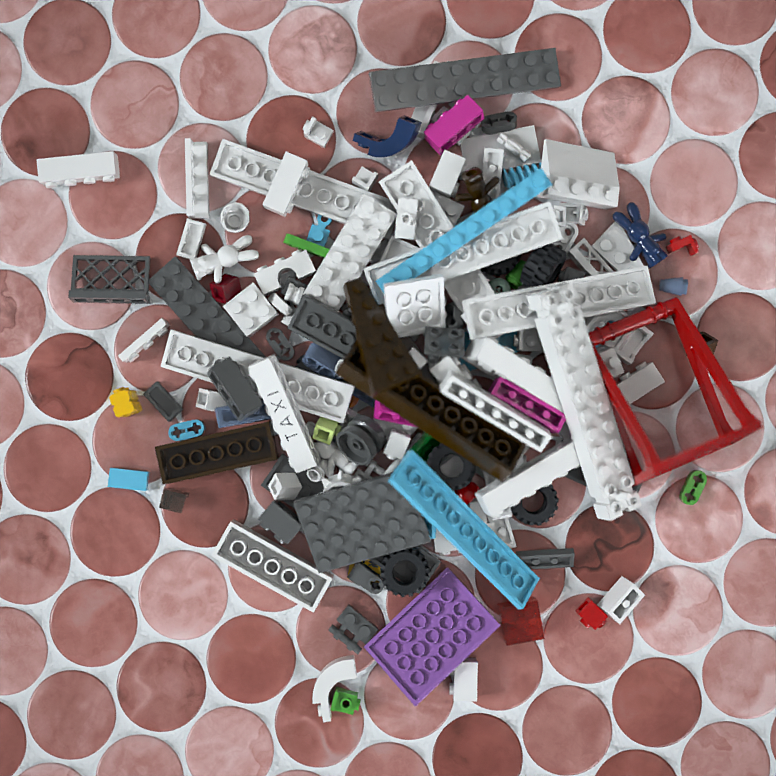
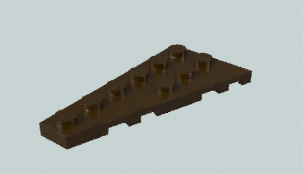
(379, 345)

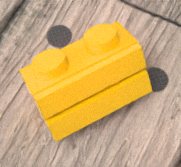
(125, 402)

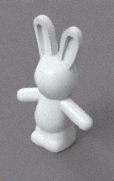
(225, 257)
(332, 453)

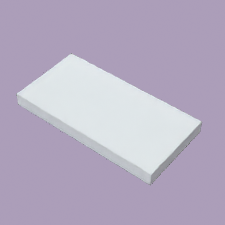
(473, 148)

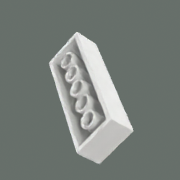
(350, 251)
(502, 362)
(272, 565)

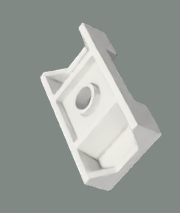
(625, 345)

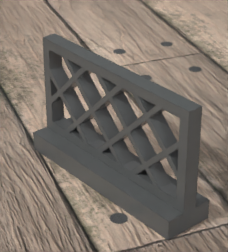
(106, 295)

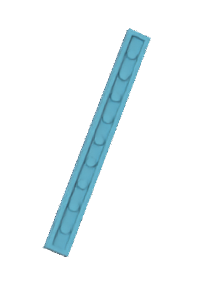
(468, 229)

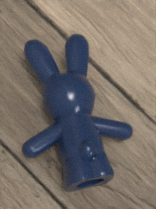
(639, 234)

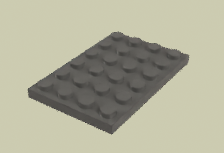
(359, 523)

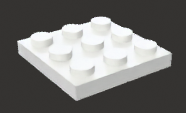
(415, 304)

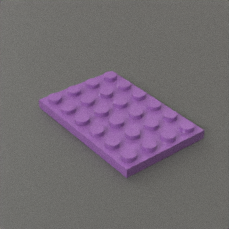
(432, 636)

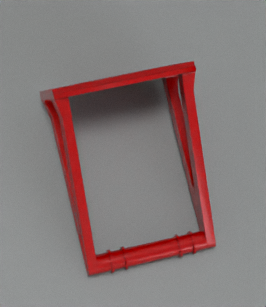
(701, 361)

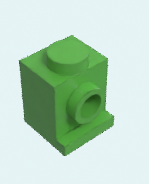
(341, 695)

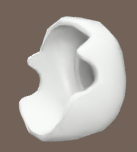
(234, 217)

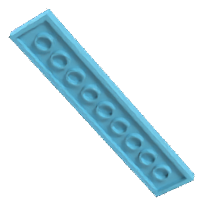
(464, 529)

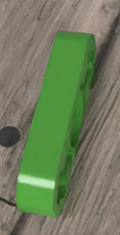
(300, 243)

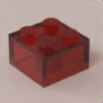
(521, 624)

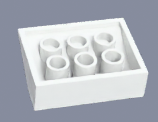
(580, 175)

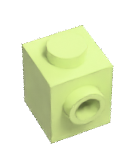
(326, 430)

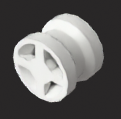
(294, 294)

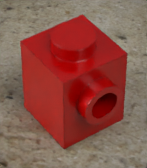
(591, 614)

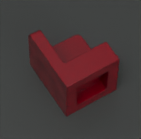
(226, 289)

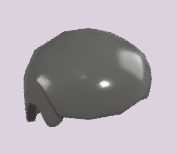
(453, 317)

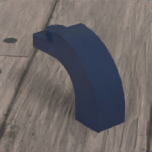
(402, 137)

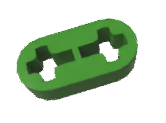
(697, 489)

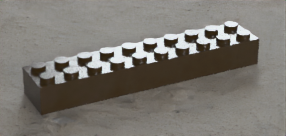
(442, 418)

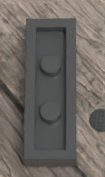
(547, 558)

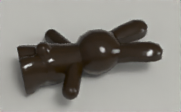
(477, 189)

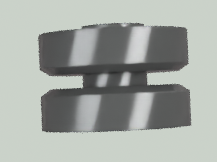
(361, 439)

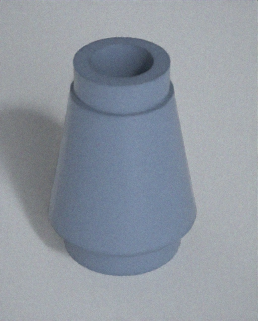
(674, 286)

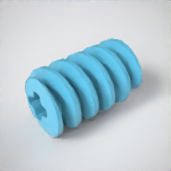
(514, 177)

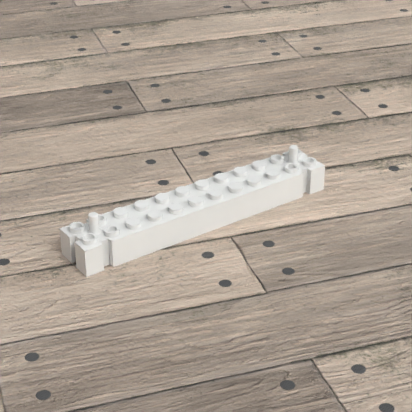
(584, 400)

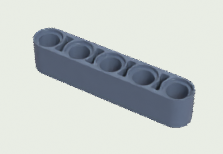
(324, 364)

